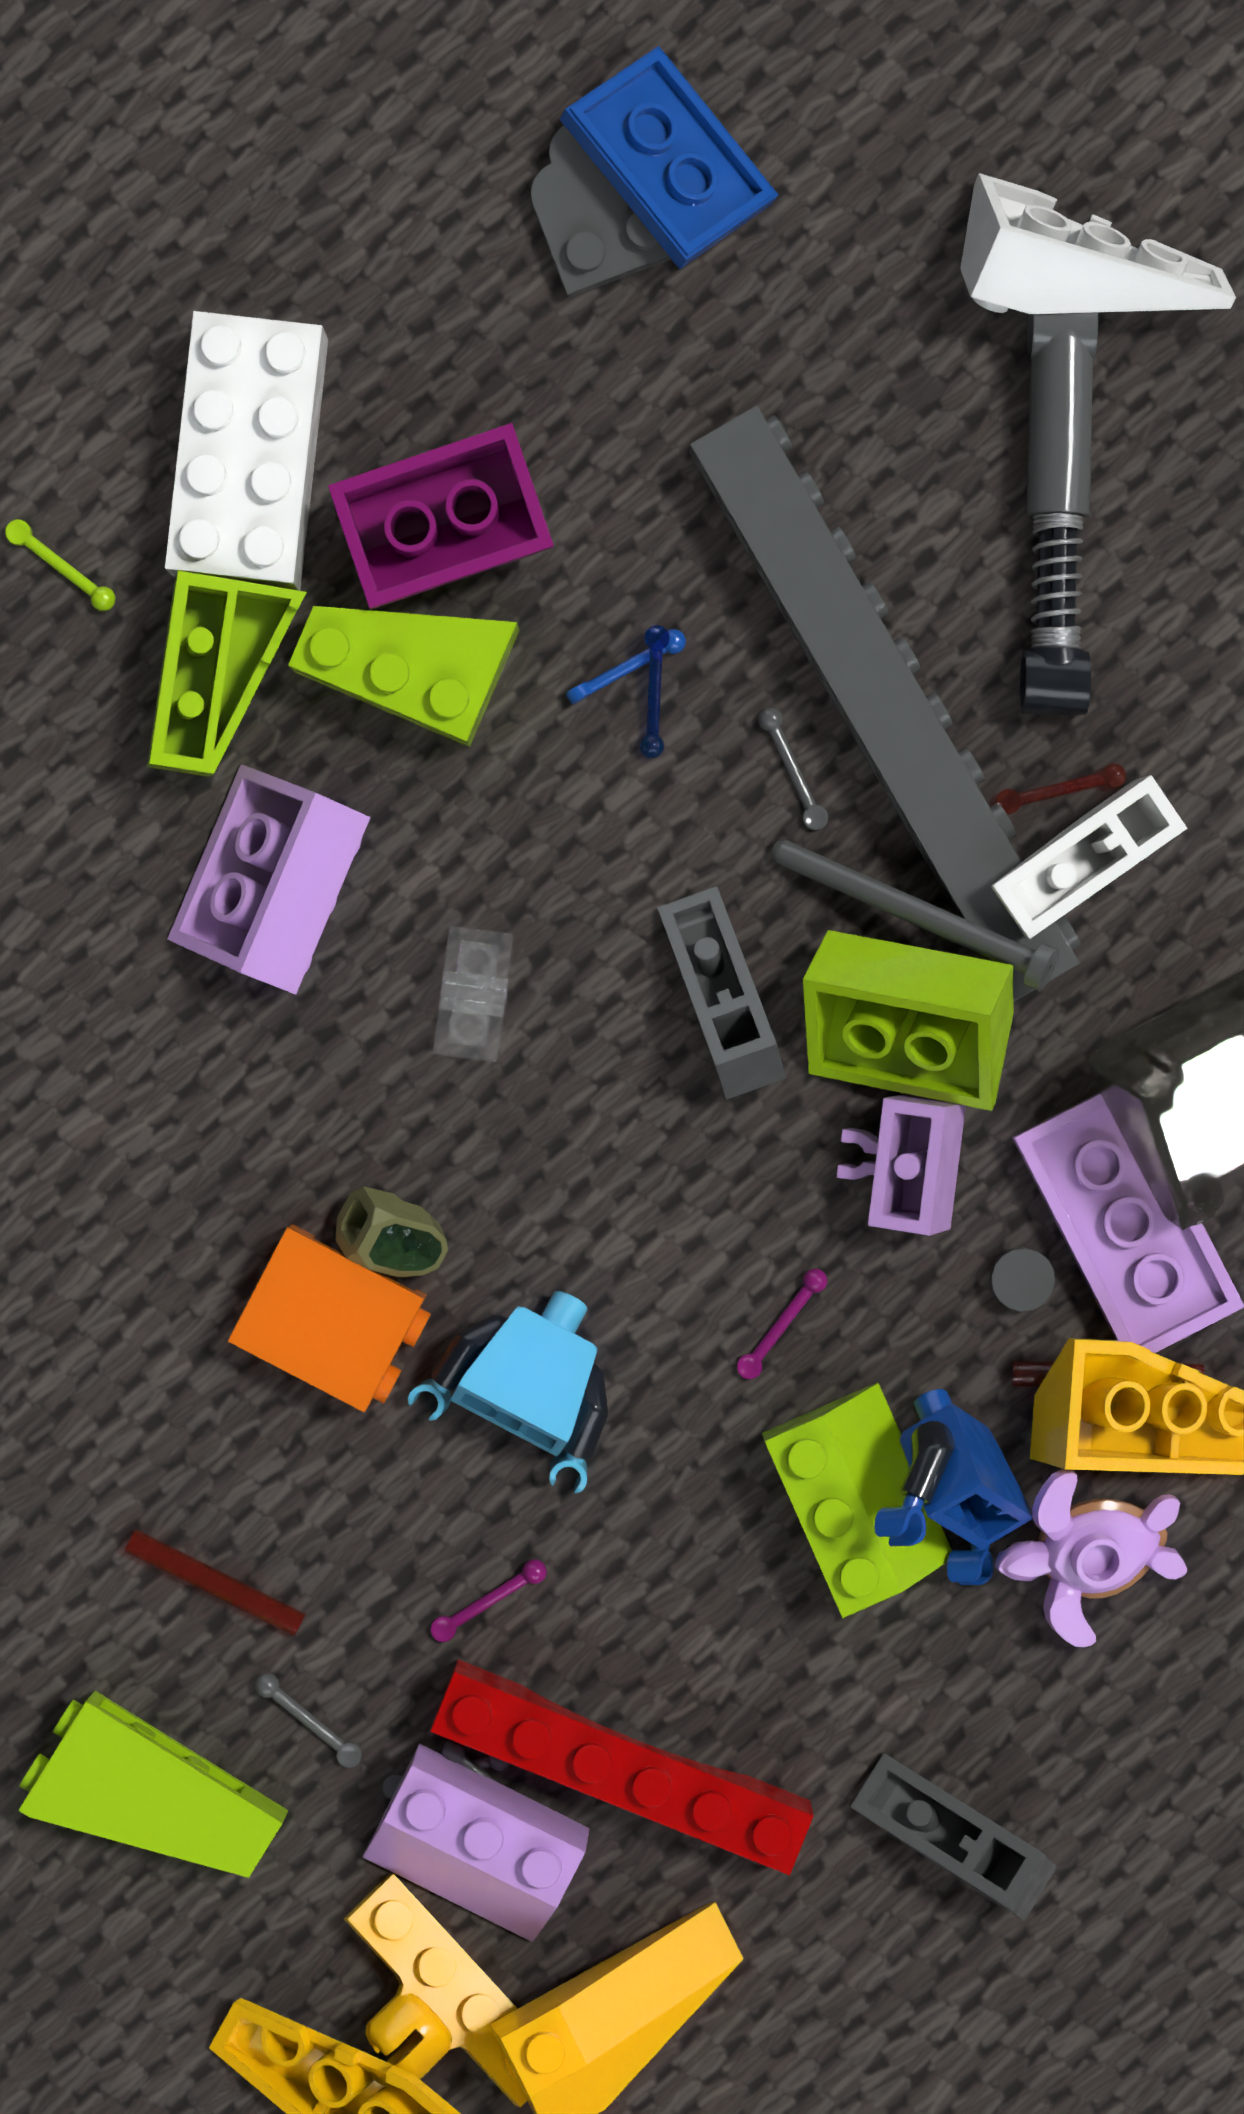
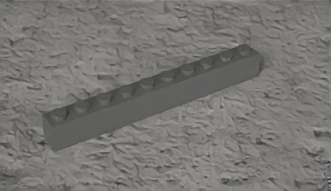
(869, 675)

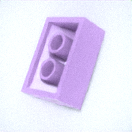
(268, 878)
(478, 1843)

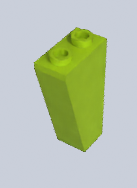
(147, 1791)

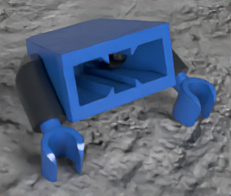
(961, 1485)

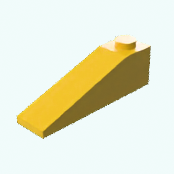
(1135, 1412)
(605, 2025)

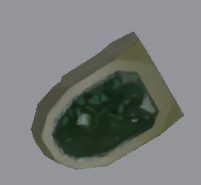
(389, 1234)

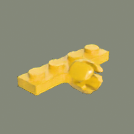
(440, 1992)

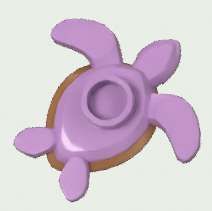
(1090, 1551)

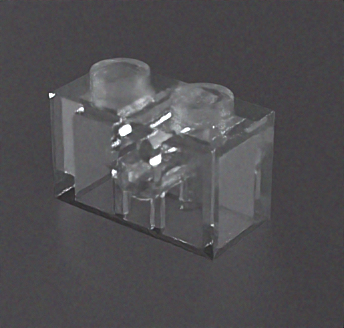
(474, 994)

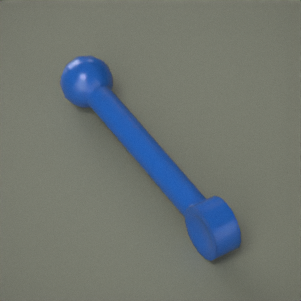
(676, 645)

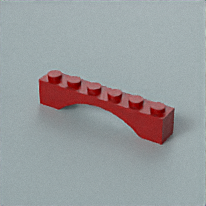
(643, 1779)

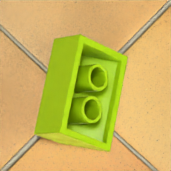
(908, 1019)
(838, 1474)

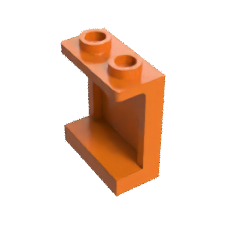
(330, 1320)

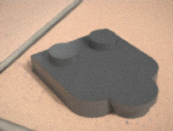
(588, 222)

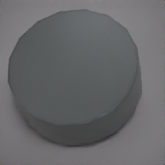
(1022, 1279)

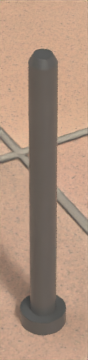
(1035, 964)

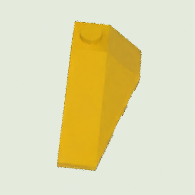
(315, 2072)

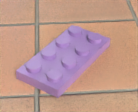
(1140, 1267)

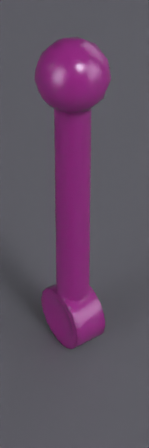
(750, 1364)
(445, 1627)

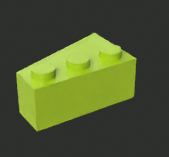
(212, 664)
(408, 664)

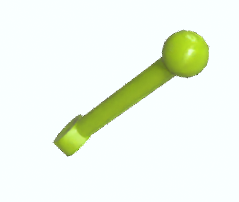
(20, 534)

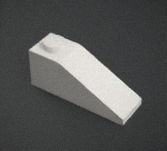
(1088, 855)

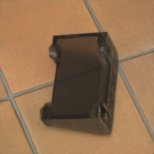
(1181, 1098)

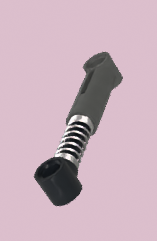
(1061, 359)

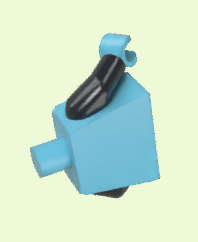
(529, 1380)

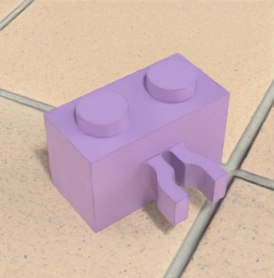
(912, 1165)

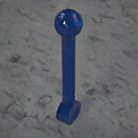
(656, 639)

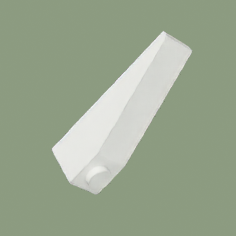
(1042, 263)

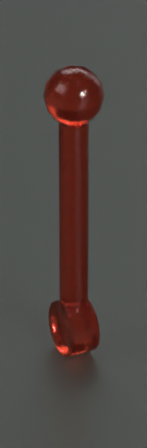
(1111, 776)

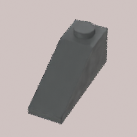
(722, 993)
(954, 1837)

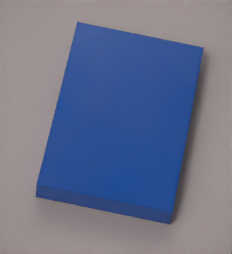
(668, 157)

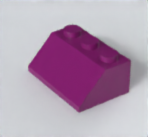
(441, 516)

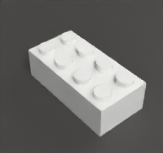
(247, 449)

